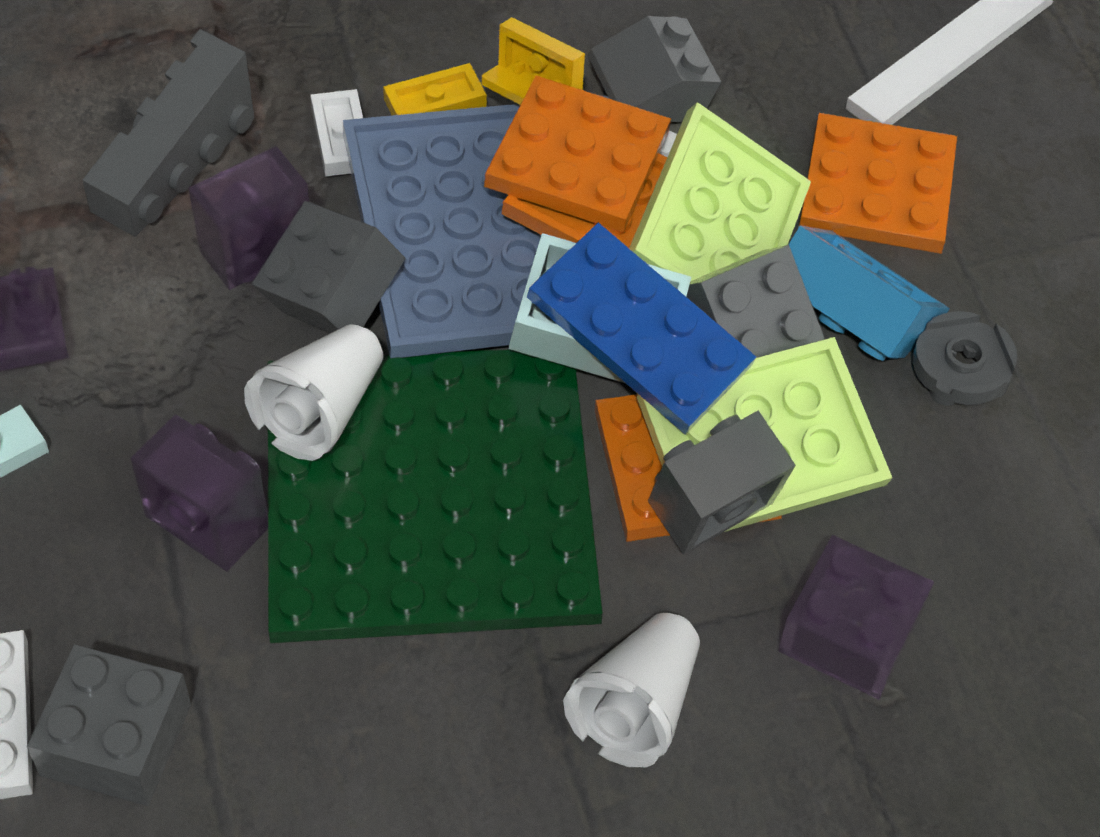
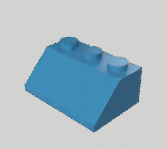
(861, 294)

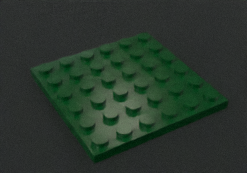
(438, 507)

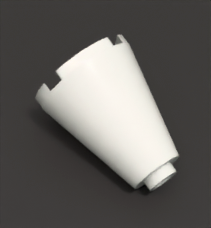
(314, 391)
(636, 692)

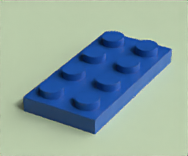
(641, 327)

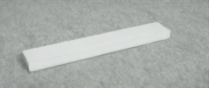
(941, 58)

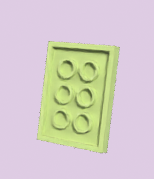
(717, 200)
(813, 413)

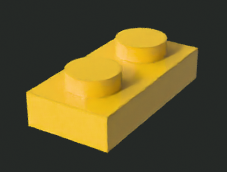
(436, 91)

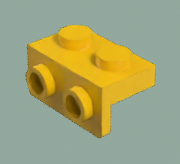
(530, 53)

